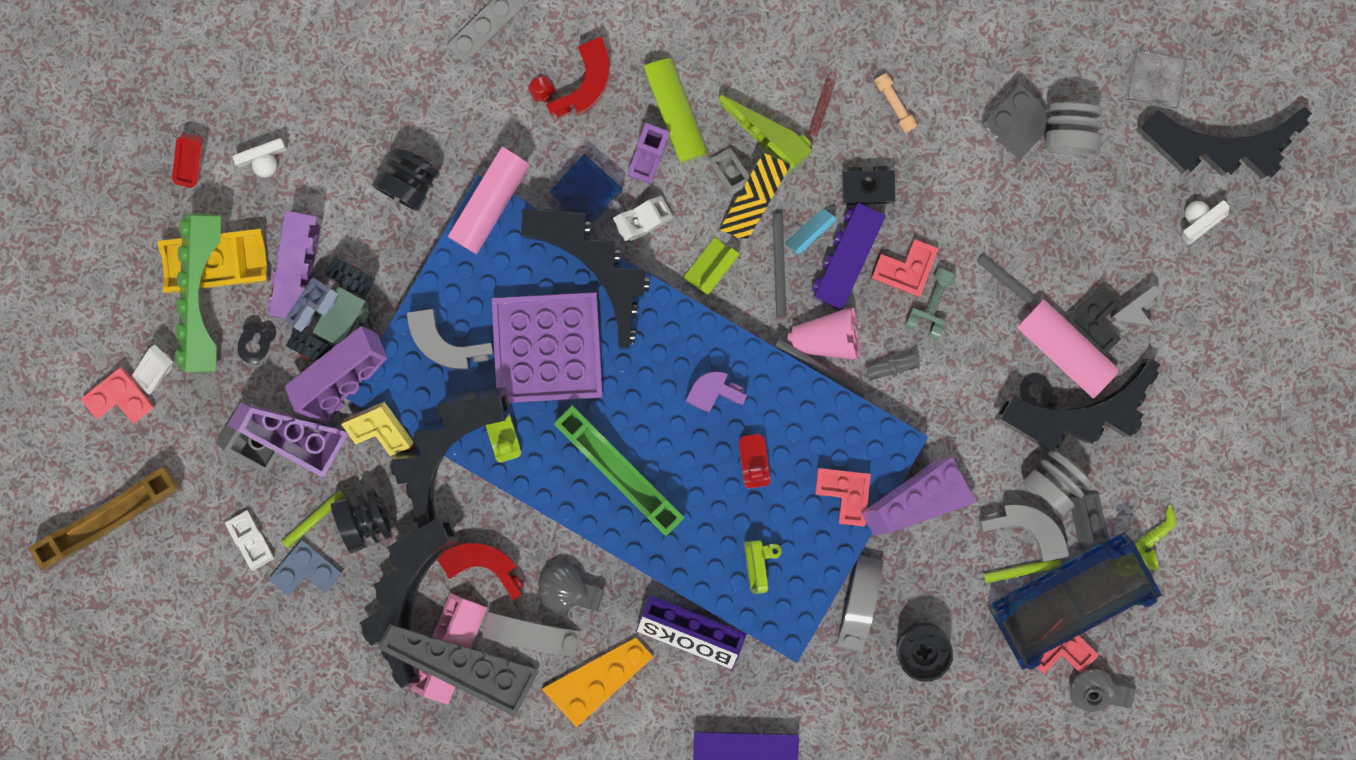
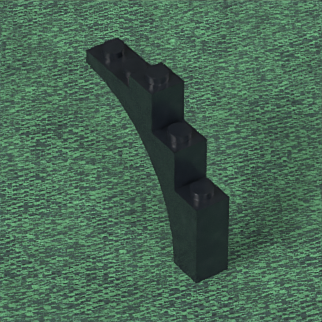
(1223, 154)
(568, 232)
(458, 416)
(1085, 423)
(397, 592)

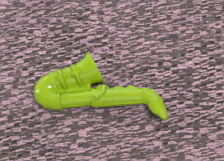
(1155, 535)

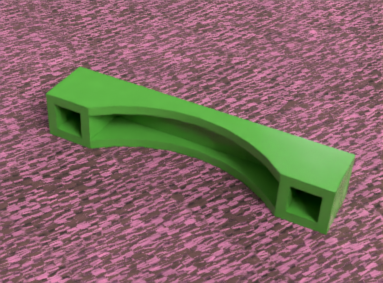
(199, 239)
(618, 470)

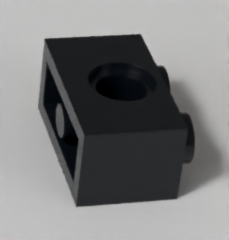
(884, 186)

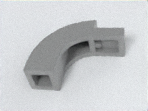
(427, 338)
(1044, 530)
(861, 603)
(530, 635)

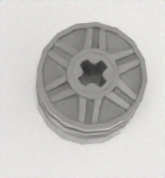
(1074, 125)
(1057, 483)

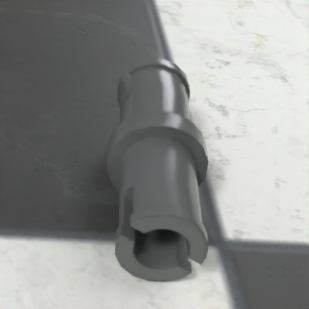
(892, 366)

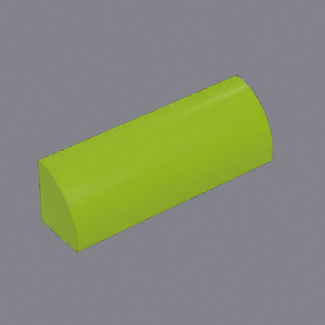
(675, 110)

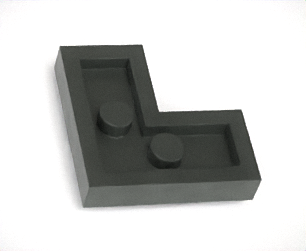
(1089, 319)

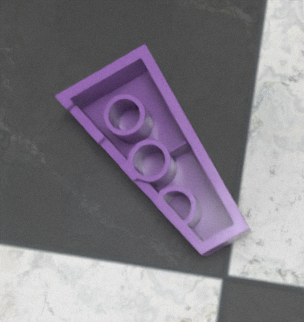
(295, 261)
(336, 375)
(296, 438)
(925, 495)

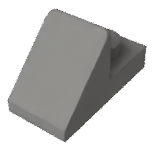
(729, 171)
(1132, 312)

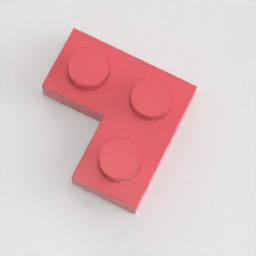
(909, 275)
(119, 390)
(852, 489)
(1075, 651)

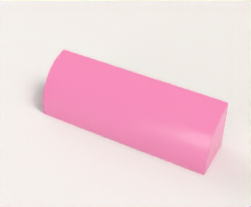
(489, 200)
(1068, 348)
(457, 625)

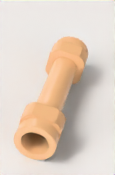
(884, 83)

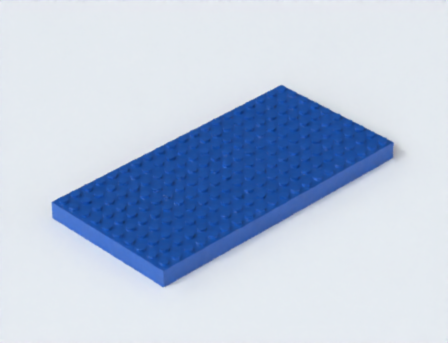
(672, 444)

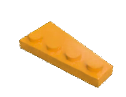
(592, 684)

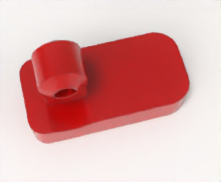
(187, 160)
(754, 461)

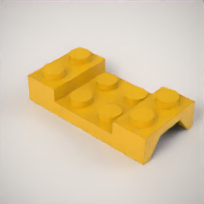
(235, 261)

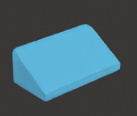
(810, 231)

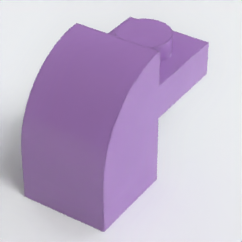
(648, 153)
(709, 387)

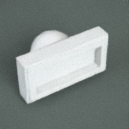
(261, 157)
(1202, 219)
(152, 369)

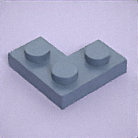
(313, 298)
(304, 563)

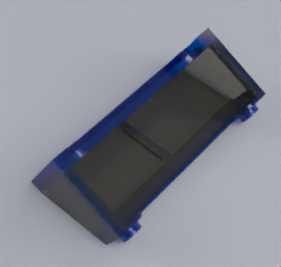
(1074, 599)

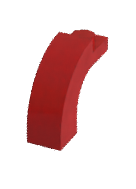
(594, 85)
(481, 555)

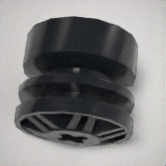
(406, 178)
(361, 520)
(937, 659)

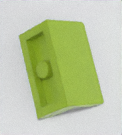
(711, 266)

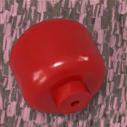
(541, 89)

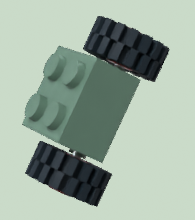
(342, 318)

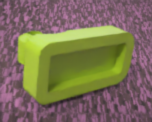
(504, 440)
(755, 556)

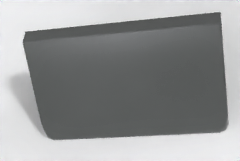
(1089, 520)

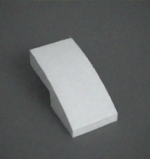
(249, 540)

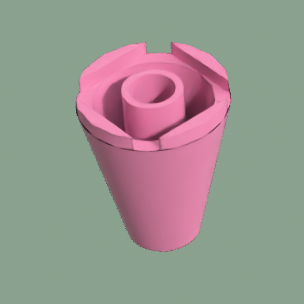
(828, 336)

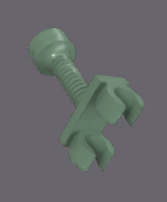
(943, 279)

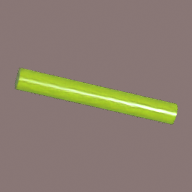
(312, 520)
(1021, 570)

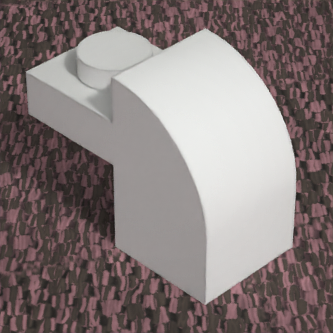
(643, 219)

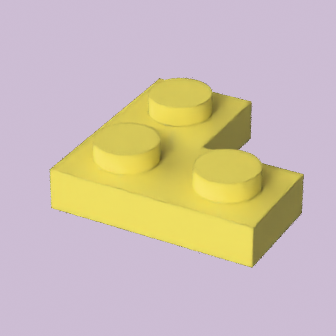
(378, 422)

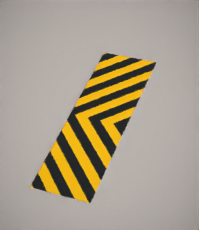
(755, 196)

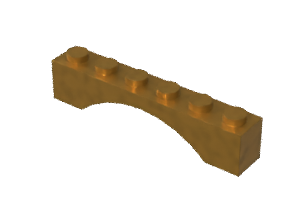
(105, 519)

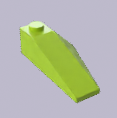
(770, 135)

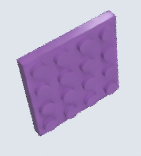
(547, 347)

